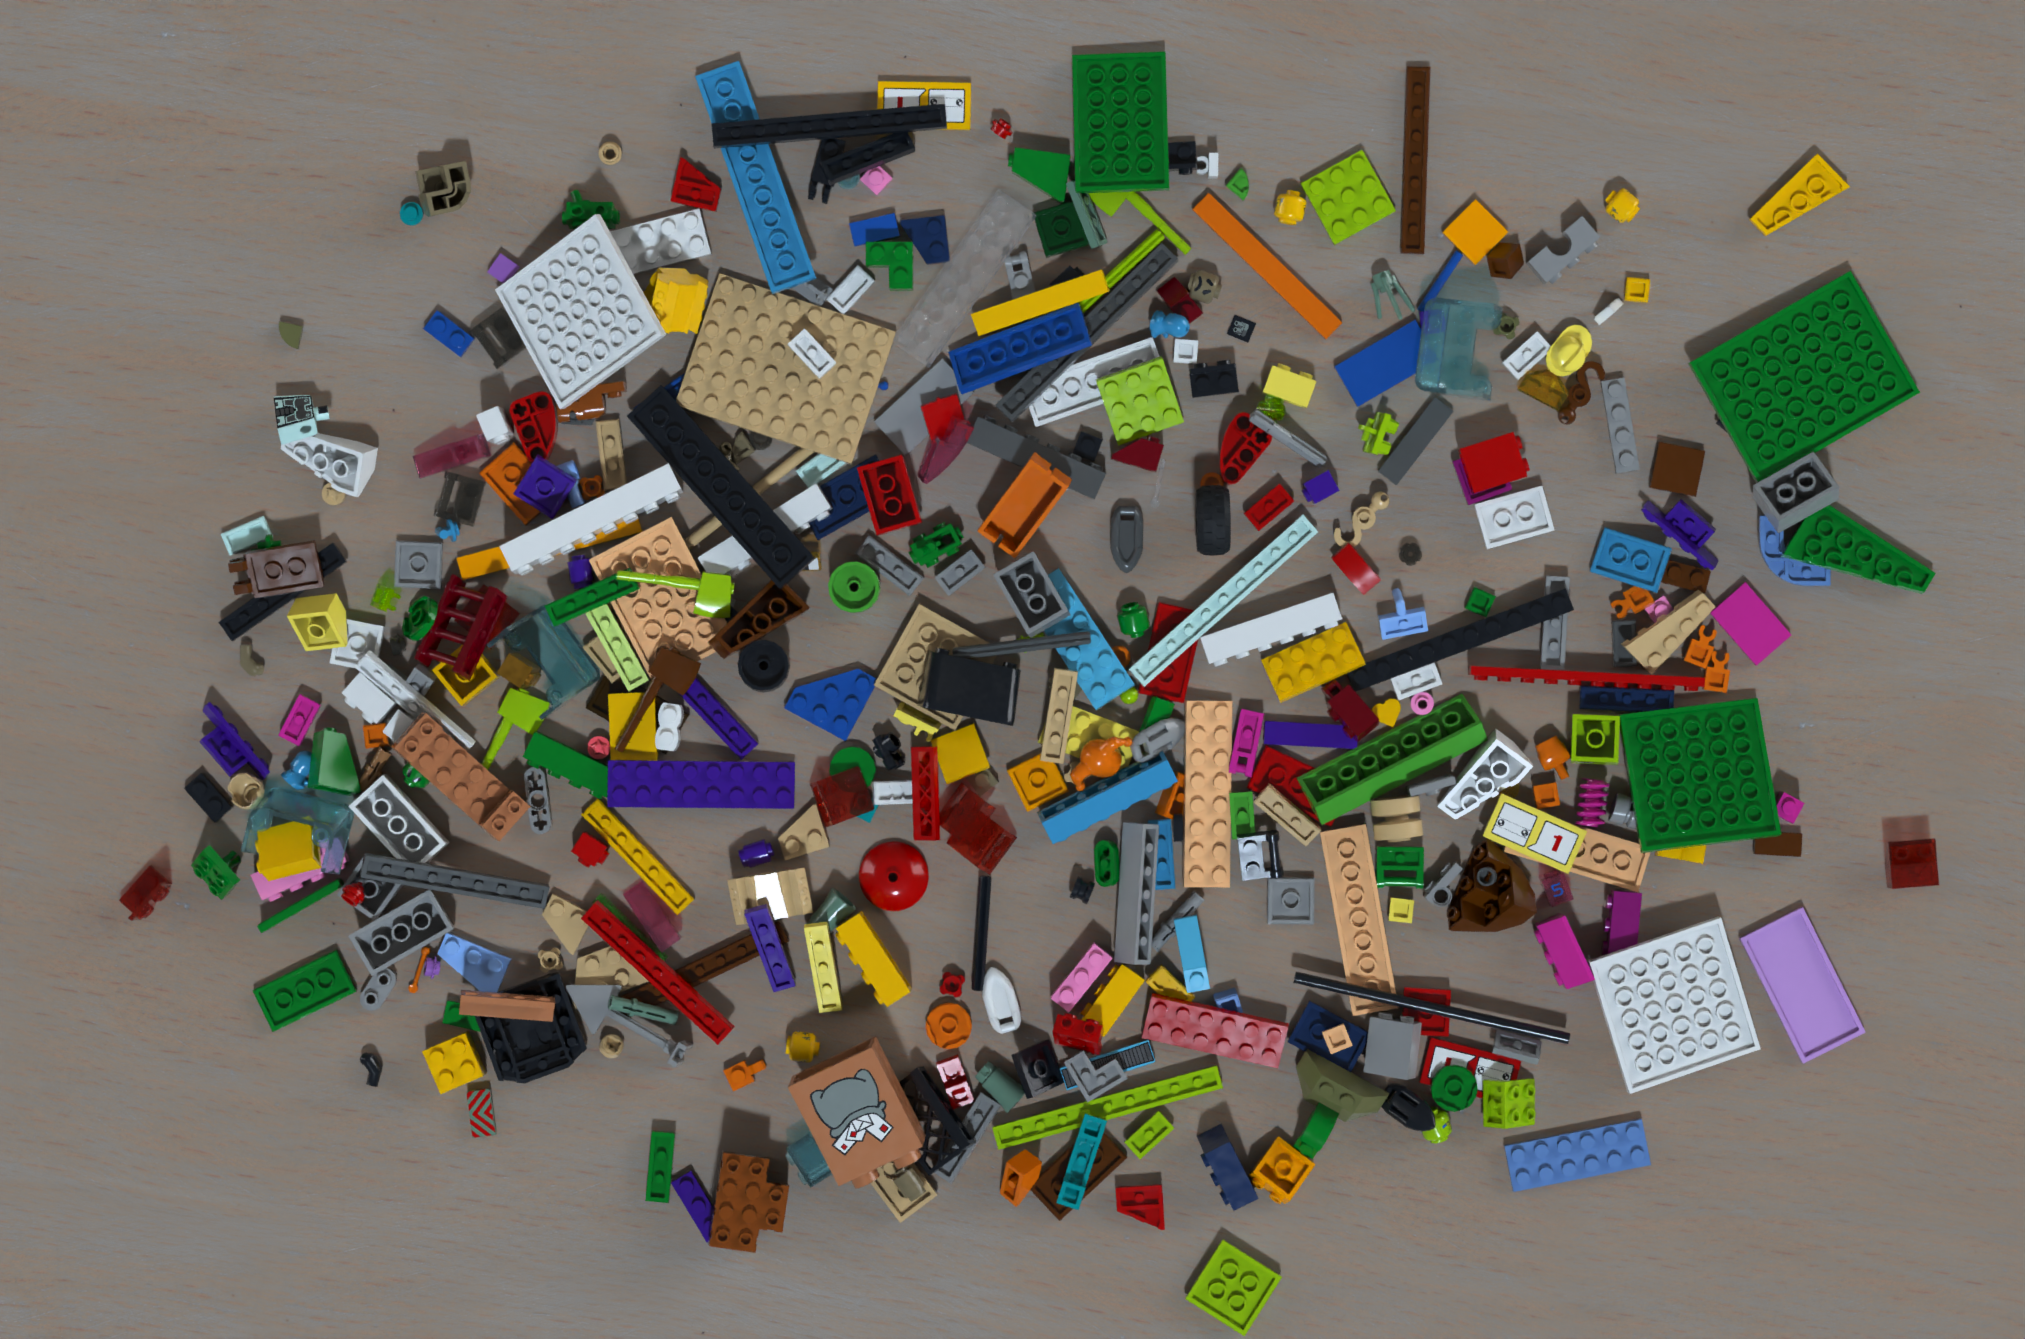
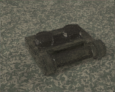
(506, 334)
(467, 499)

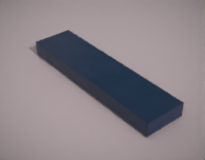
(1625, 699)

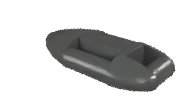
(1126, 538)

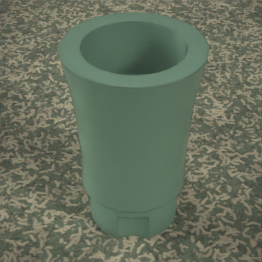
(833, 909)
(1000, 1086)

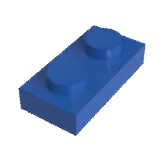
(449, 333)

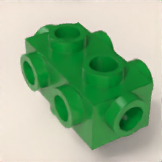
(582, 210)
(928, 548)

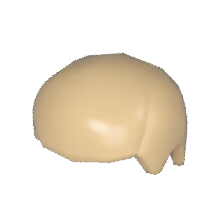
(246, 790)

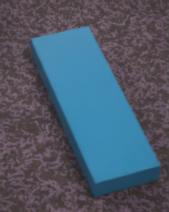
(1165, 862)

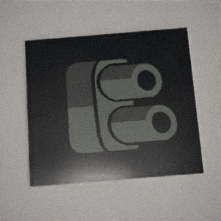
(1241, 328)

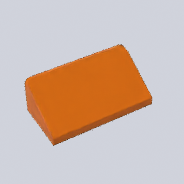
(1172, 798)

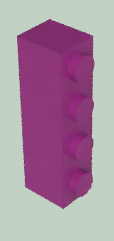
(1623, 920)

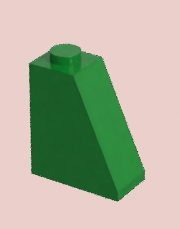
(1042, 170)
(332, 764)

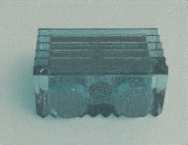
(808, 1159)

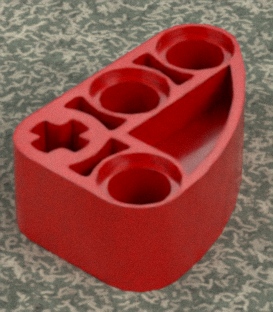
(543, 420)
(1234, 442)

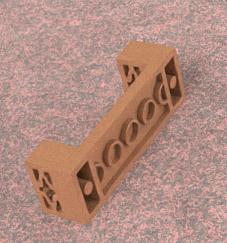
(460, 776)

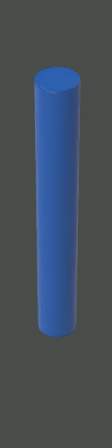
(1441, 280)

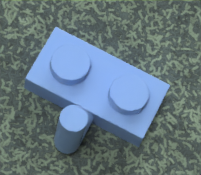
(1403, 621)

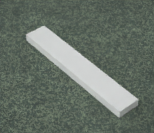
(409, 697)

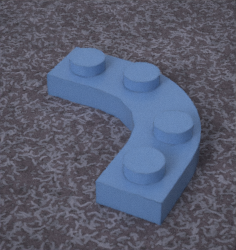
(1792, 571)

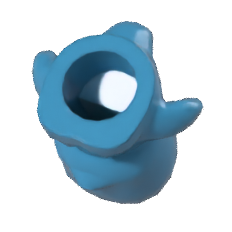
(1170, 324)
(299, 770)

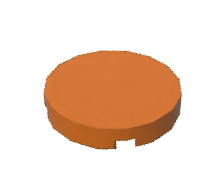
(948, 1025)

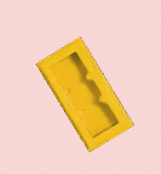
(1167, 984)

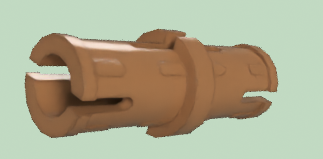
(381, 758)

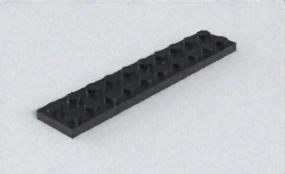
(721, 487)

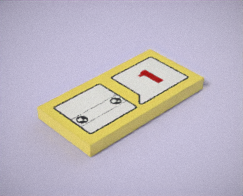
(1534, 833)

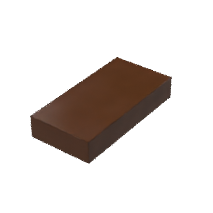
(1784, 845)

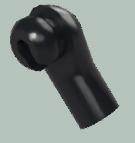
(374, 1067)

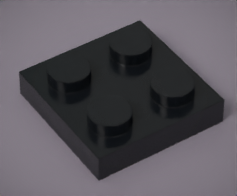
(1037, 1068)

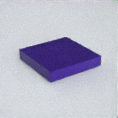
(545, 486)

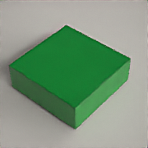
(1480, 602)

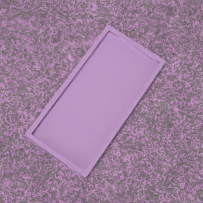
(1802, 985)

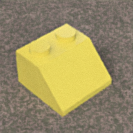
(319, 622)

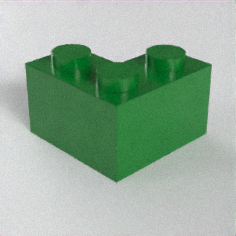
(896, 257)

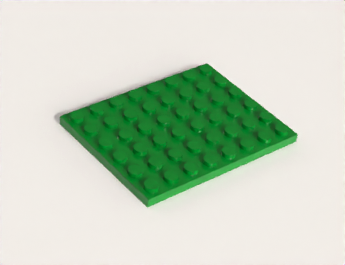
(1804, 377)

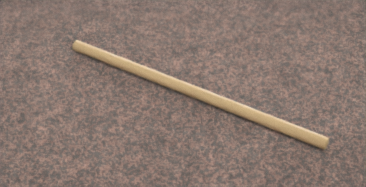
(761, 486)

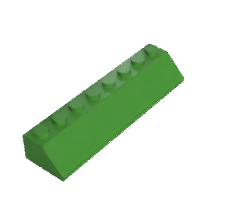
(1392, 759)

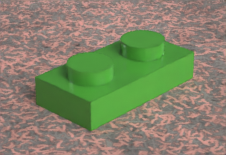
(1241, 813)

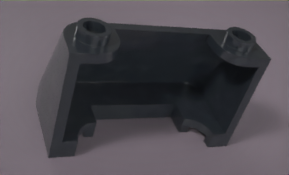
(970, 687)

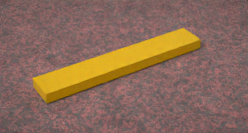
(1040, 302)
(637, 856)

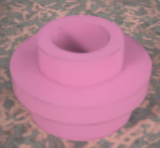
(1422, 696)

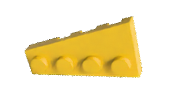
(1804, 191)

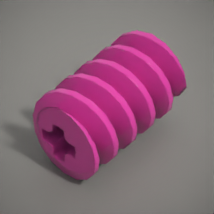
(1592, 802)

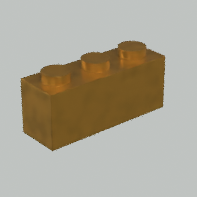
(519, 671)

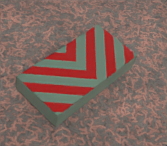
(481, 1112)

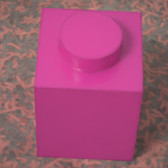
(1788, 807)

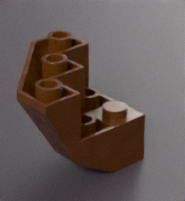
(1491, 907)

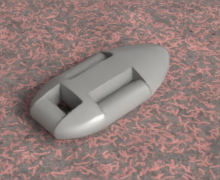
(1157, 738)

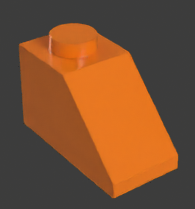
(1020, 1176)

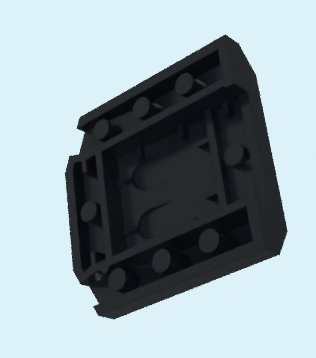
(533, 1048)

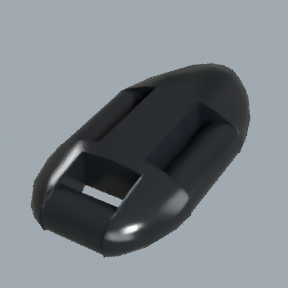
(1408, 1108)

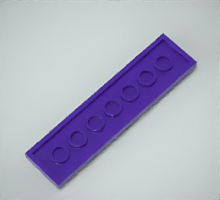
(700, 784)

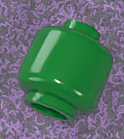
(1133, 619)

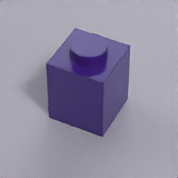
(1319, 487)

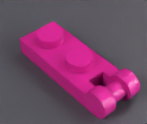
(1246, 742)

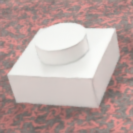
(1185, 351)

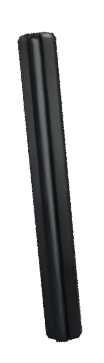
(981, 933)

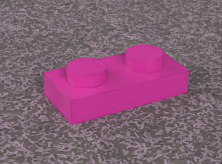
(299, 720)

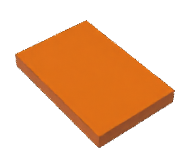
(504, 477)

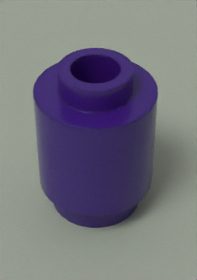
(580, 571)
(756, 853)

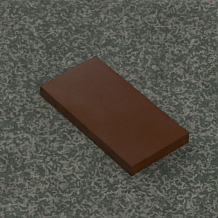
(1048, 1185)

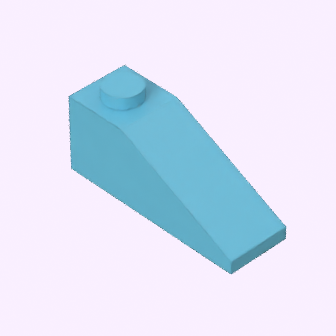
(1191, 953)

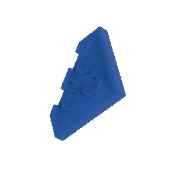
(833, 701)

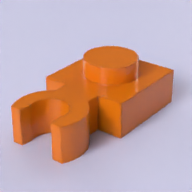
(1636, 599)
(1699, 651)
(1717, 677)

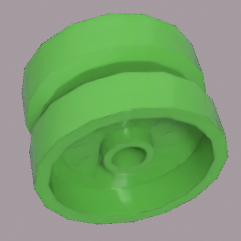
(856, 573)

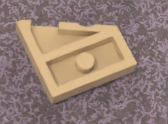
(804, 835)

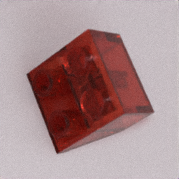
(1911, 863)

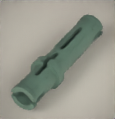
(633, 1007)

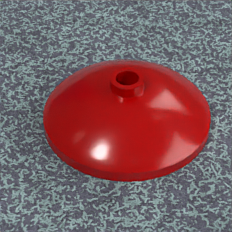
(898, 859)

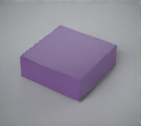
(503, 268)

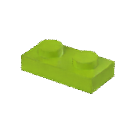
(1149, 1134)

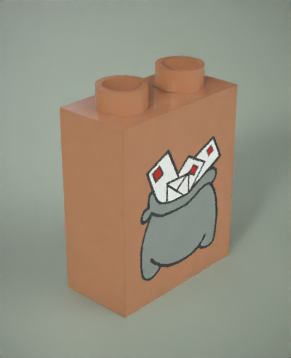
(858, 1113)

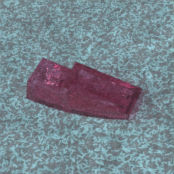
(945, 448)
(452, 456)
(652, 916)

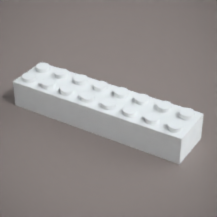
(591, 519)

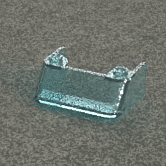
(555, 652)
(330, 821)

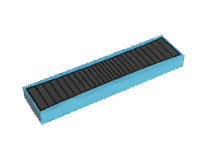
(1128, 1057)

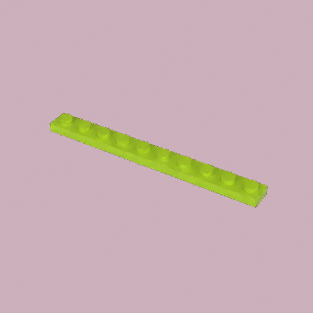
(1108, 1106)

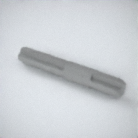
(1287, 438)

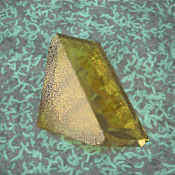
(1545, 388)

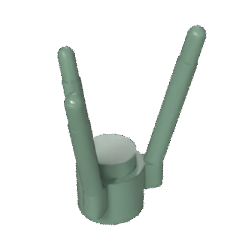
(1384, 282)

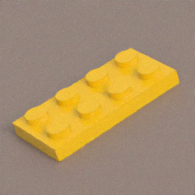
(1313, 662)

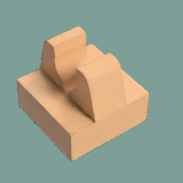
(1337, 1038)

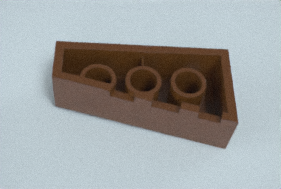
(759, 617)

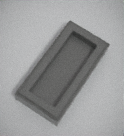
(1621, 632)

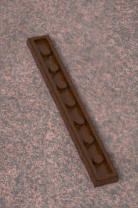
(1415, 160)
(707, 967)

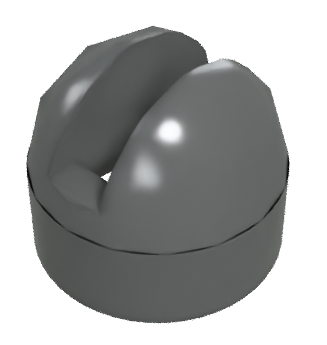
(1482, 875)

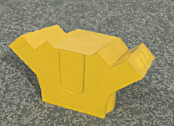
(677, 299)

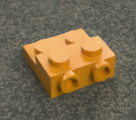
(1281, 1171)

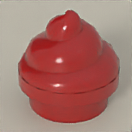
(353, 893)

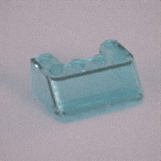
(1449, 347)

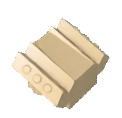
(782, 890)

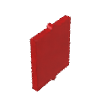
(938, 413)

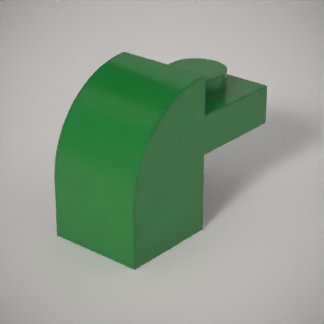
(1316, 1130)

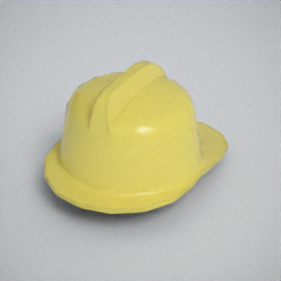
(1569, 350)

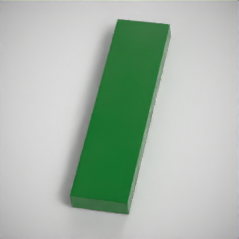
(589, 598)
(300, 905)

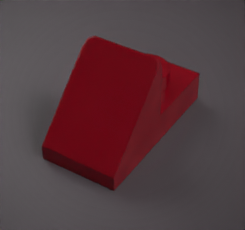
(1178, 300)

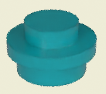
(411, 213)

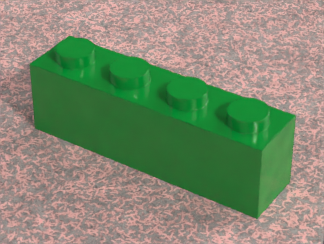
(567, 762)

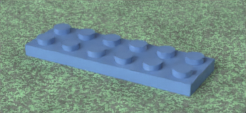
(1577, 1155)

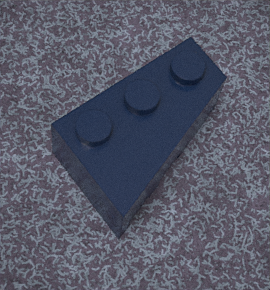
(1226, 1168)

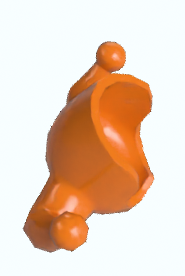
(1099, 759)

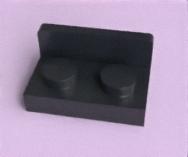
(1182, 157)
(1213, 379)

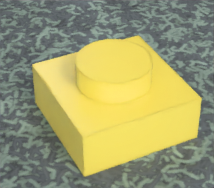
(1401, 910)

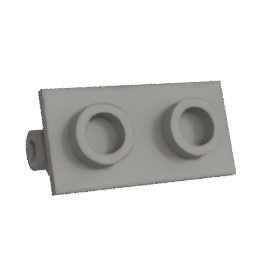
(814, 291)

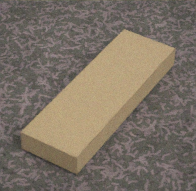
(611, 454)
(1287, 814)

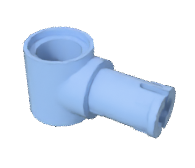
(574, 497)

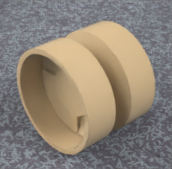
(1397, 824)

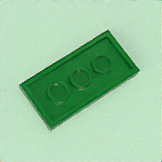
(304, 990)

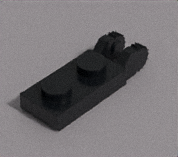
(828, 149)

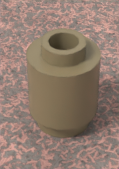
(909, 1183)

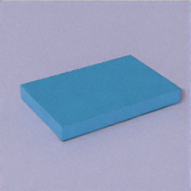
(1630, 560)

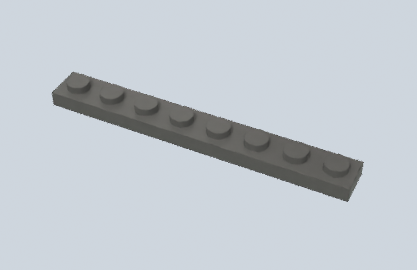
(454, 880)

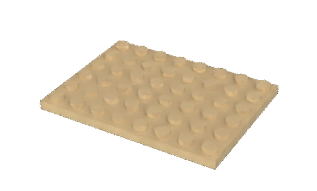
(756, 382)

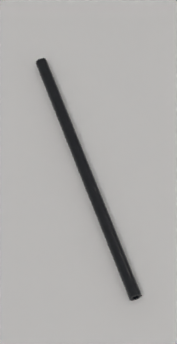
(1431, 1007)

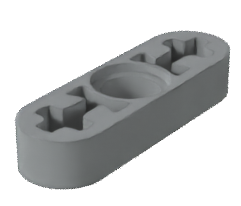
(545, 816)

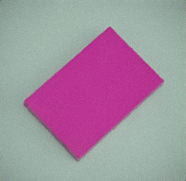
(1750, 624)

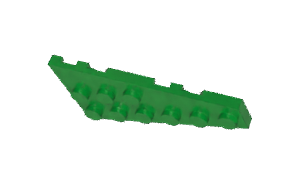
(1844, 546)

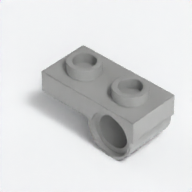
(1448, 874)

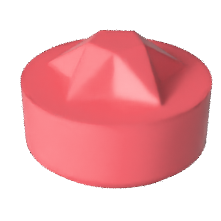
(599, 747)

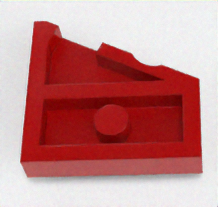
(694, 188)
(1142, 1203)

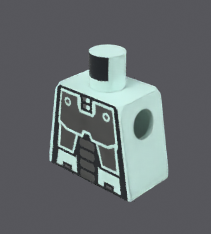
(297, 417)

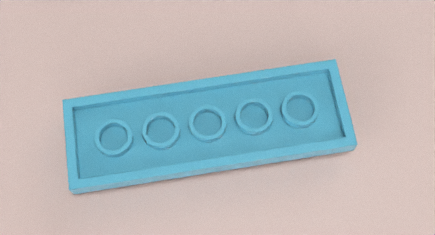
(1097, 665)

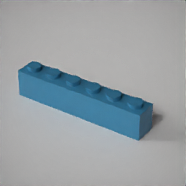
(1106, 797)

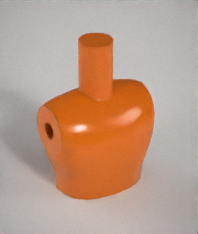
(1552, 755)

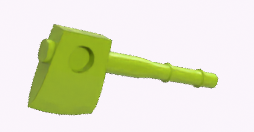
(1111, 202)
(713, 589)
(517, 709)

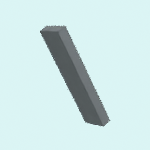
(1415, 441)

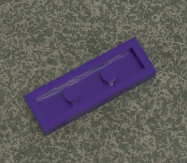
(695, 1202)

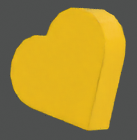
(1388, 711)

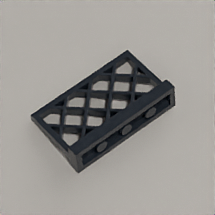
(944, 1113)

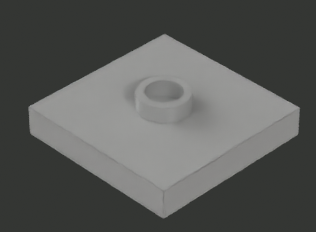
(1430, 786)

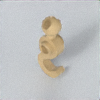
(1363, 518)

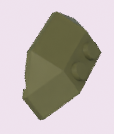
(1337, 1088)

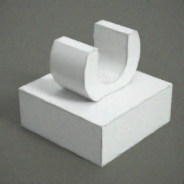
(1211, 165)

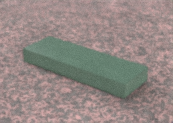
(1087, 216)

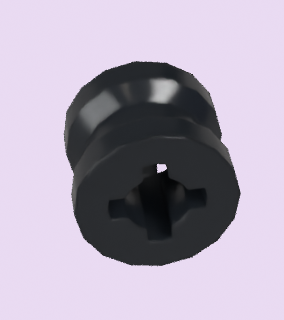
(1082, 890)

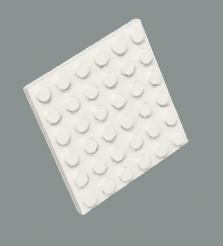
(580, 311)
(1674, 1005)

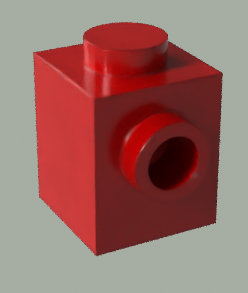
(590, 850)

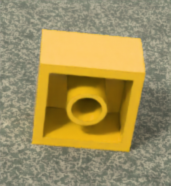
(463, 689)
(454, 1062)

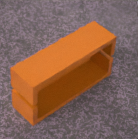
(1024, 505)

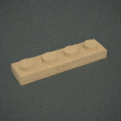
(1058, 715)

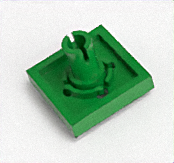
(217, 871)

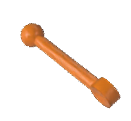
(413, 988)

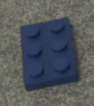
(1308, 1035)

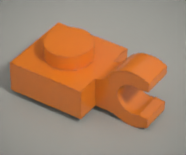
(742, 1074)

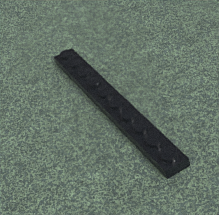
(829, 126)
(1461, 639)

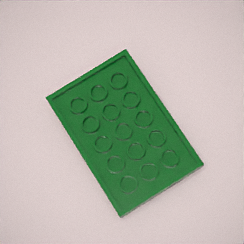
(1120, 122)

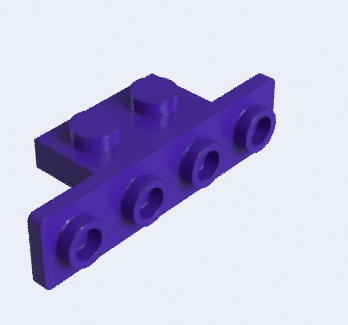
(1686, 528)
(228, 747)

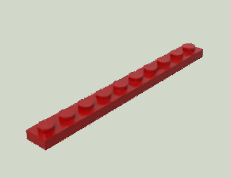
(1596, 678)

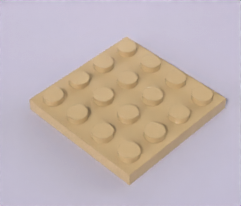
(907, 663)

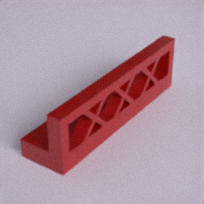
(925, 793)

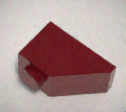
(1141, 454)

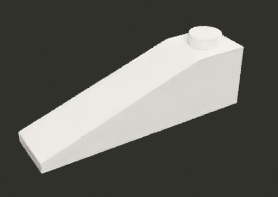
(338, 460)
(1490, 770)

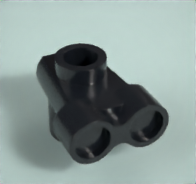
(886, 748)

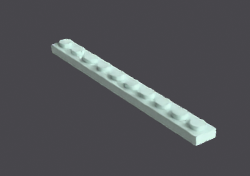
(1223, 600)

